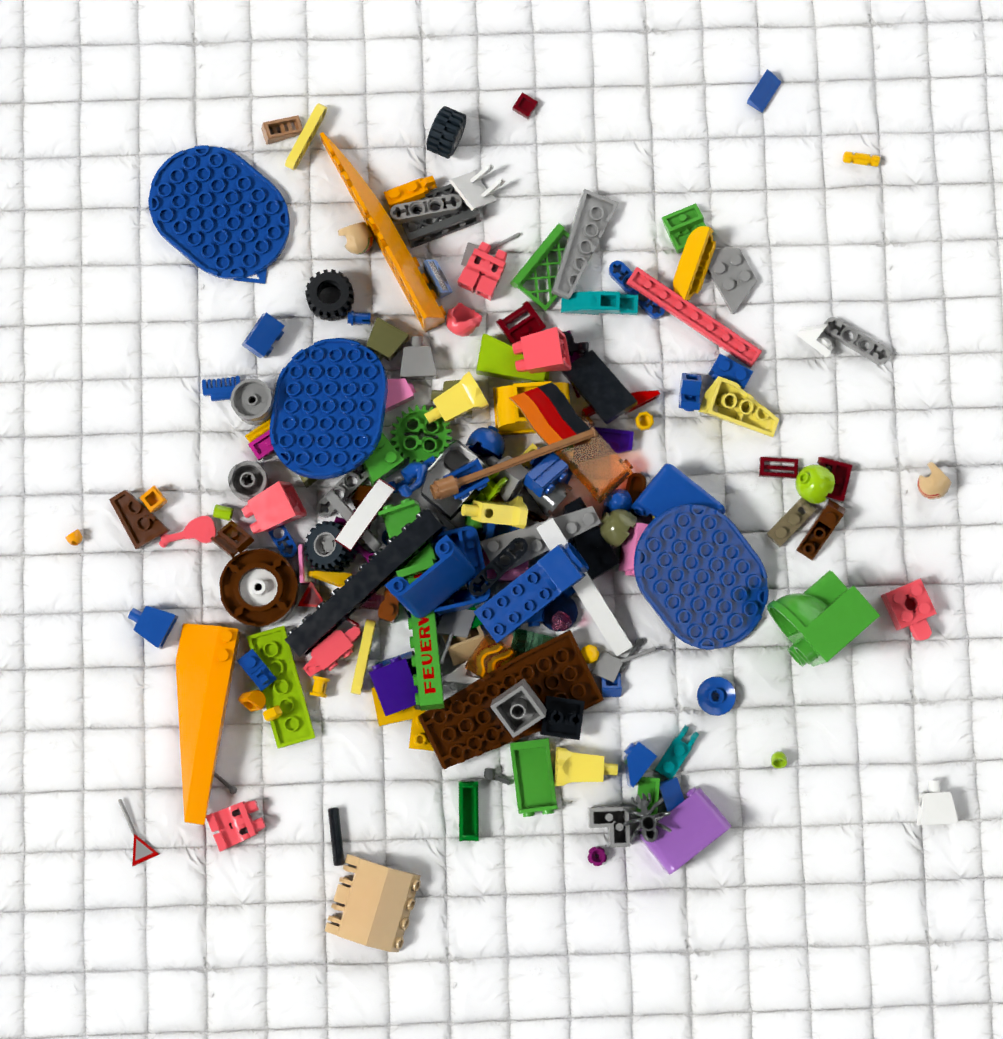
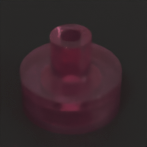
(561, 621)

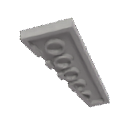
(570, 525)

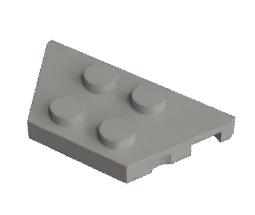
(731, 276)

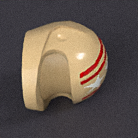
(935, 485)

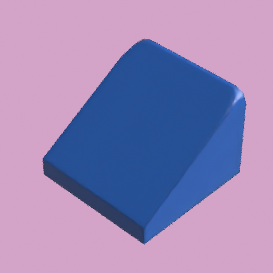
(611, 689)

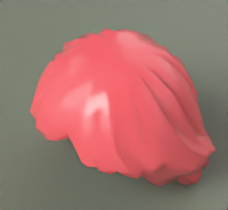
(462, 320)

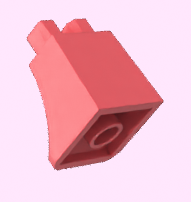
(543, 352)
(274, 507)

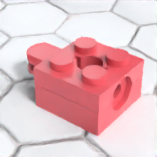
(910, 607)

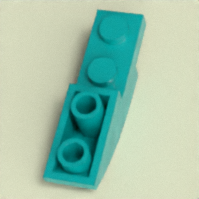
(600, 302)

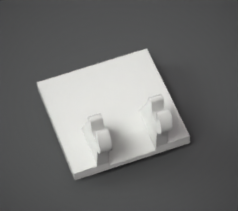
(473, 191)

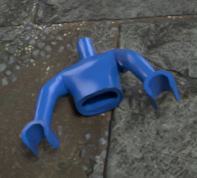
(412, 471)

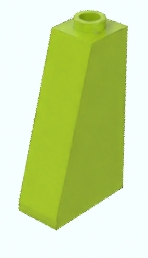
(498, 361)

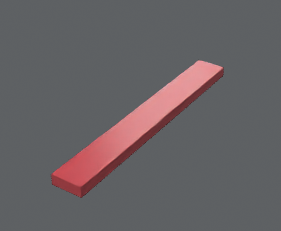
(693, 317)

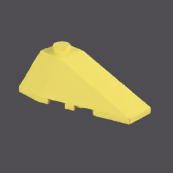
(732, 404)

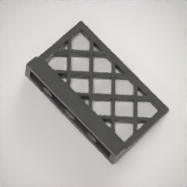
(439, 228)

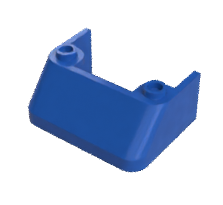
(469, 543)

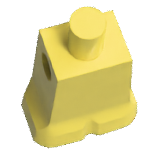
(457, 400)
(506, 513)
(580, 767)

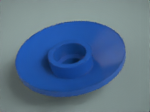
(726, 696)

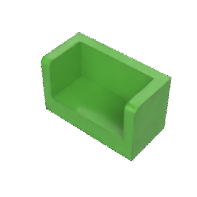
(649, 785)

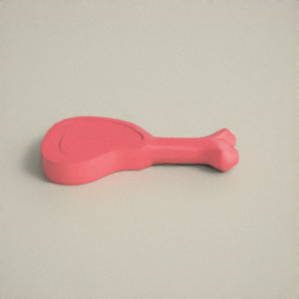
(200, 528)

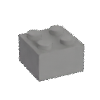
(518, 708)

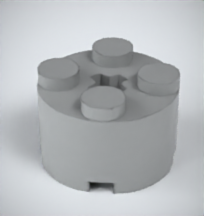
(245, 471)

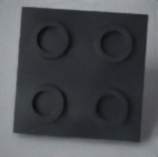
(562, 718)

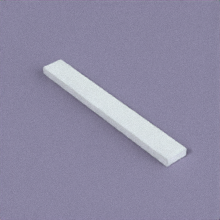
(589, 594)

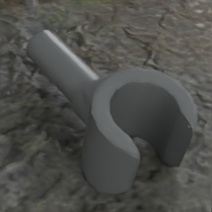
(490, 774)

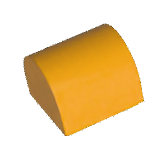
(153, 499)
(253, 700)

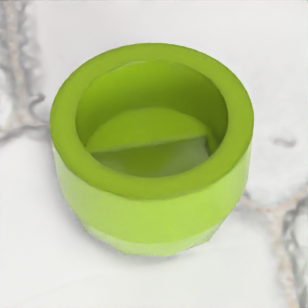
(779, 760)

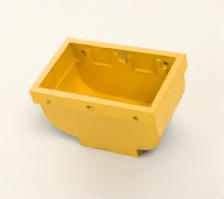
(508, 416)

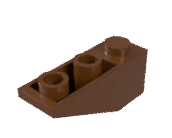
(821, 529)

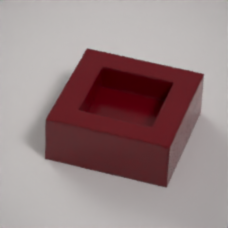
(525, 105)

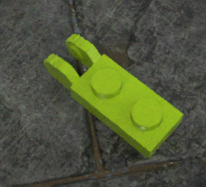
(492, 489)

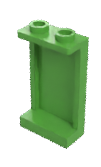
(533, 777)

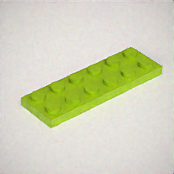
(295, 722)

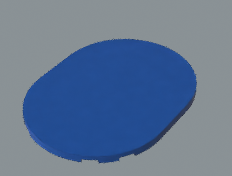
(219, 212)
(329, 408)
(701, 576)

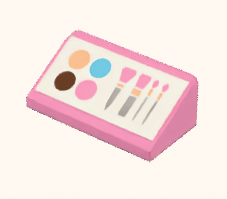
(304, 566)

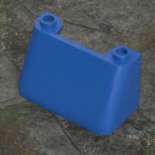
(672, 489)
(436, 583)

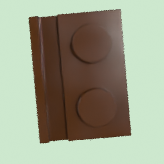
(232, 539)

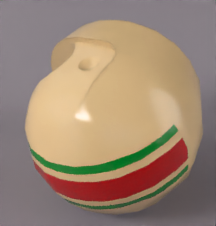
(358, 238)

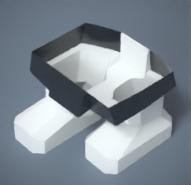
(450, 459)

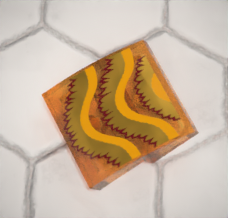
(489, 656)

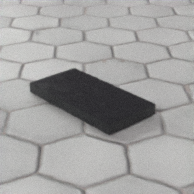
(599, 387)

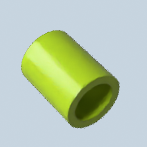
(223, 512)

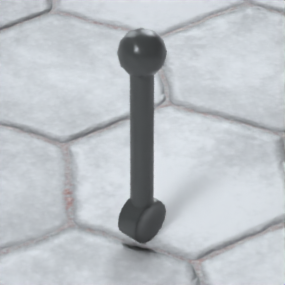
(639, 642)
(233, 789)

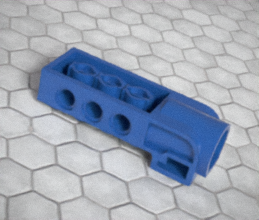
(532, 591)

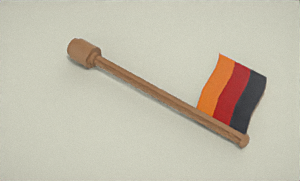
(549, 417)

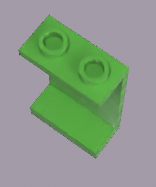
(395, 519)

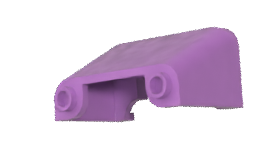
(693, 825)

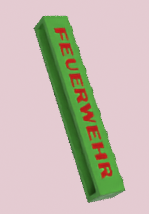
(426, 660)

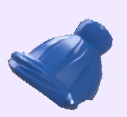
(618, 500)

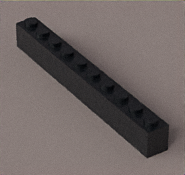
(365, 583)

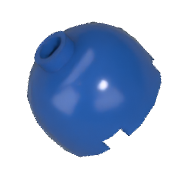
(487, 442)

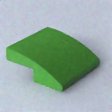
(681, 224)

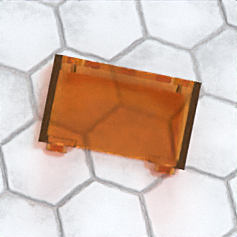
(596, 465)

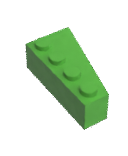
(383, 461)

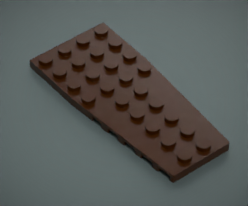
(469, 724)

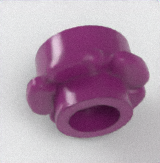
(597, 861)

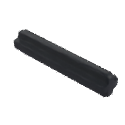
(336, 837)

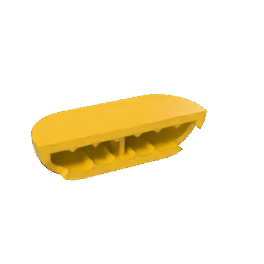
(694, 262)

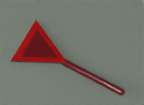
(312, 598)

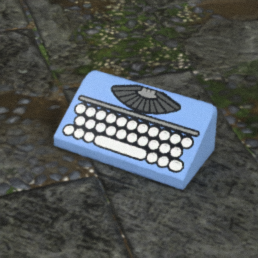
(437, 278)

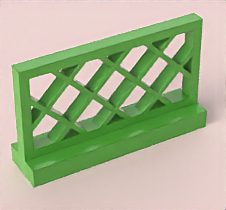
(535, 261)

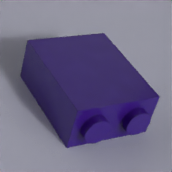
(394, 685)

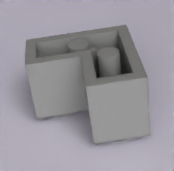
(613, 819)

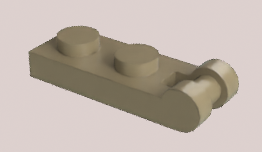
(790, 522)

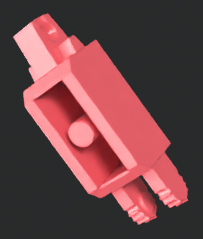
(331, 650)

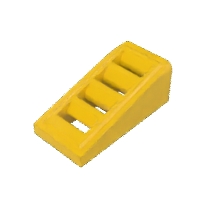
(333, 578)

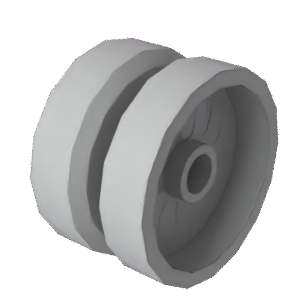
(252, 391)

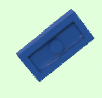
(256, 670)

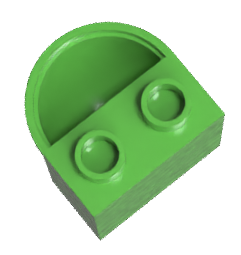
(822, 619)

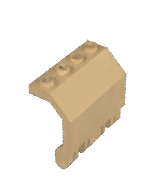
(374, 904)

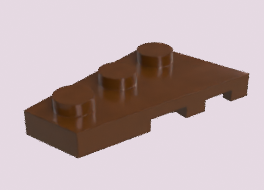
(137, 520)

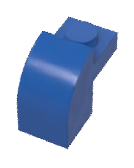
(690, 392)

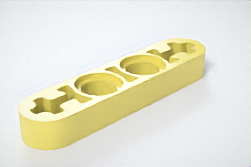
(306, 136)
(363, 657)

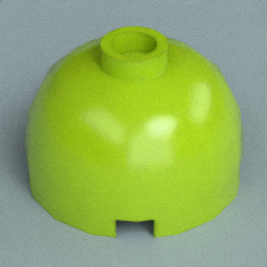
(814, 483)

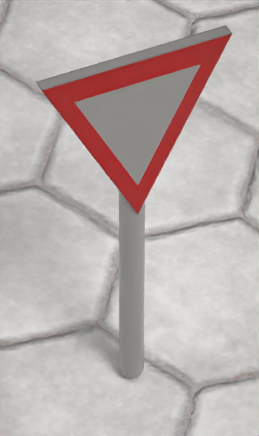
(141, 849)

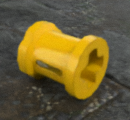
(319, 686)

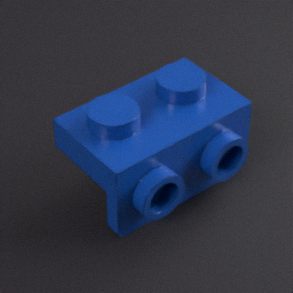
(467, 469)

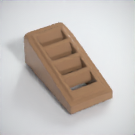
(276, 137)

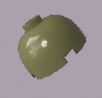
(616, 526)

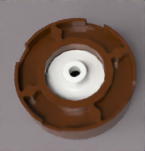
(240, 584)

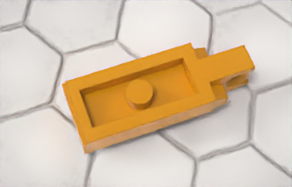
(410, 191)

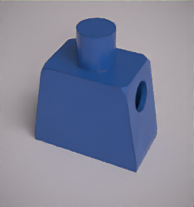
(153, 624)

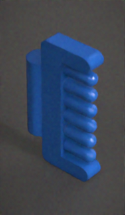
(219, 393)

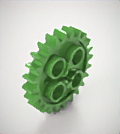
(419, 452)

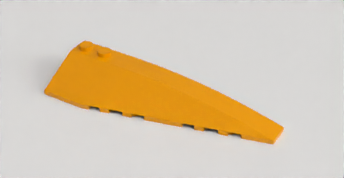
(203, 687)

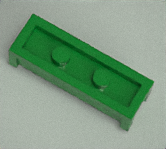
(468, 811)

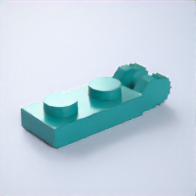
(675, 754)

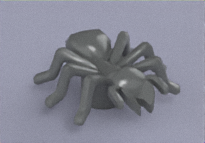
(646, 821)

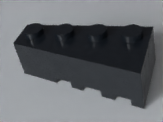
(592, 546)

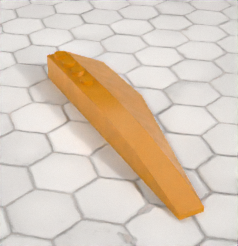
(390, 242)

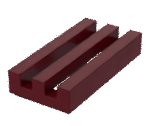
(783, 468)

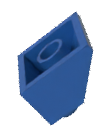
(637, 761)

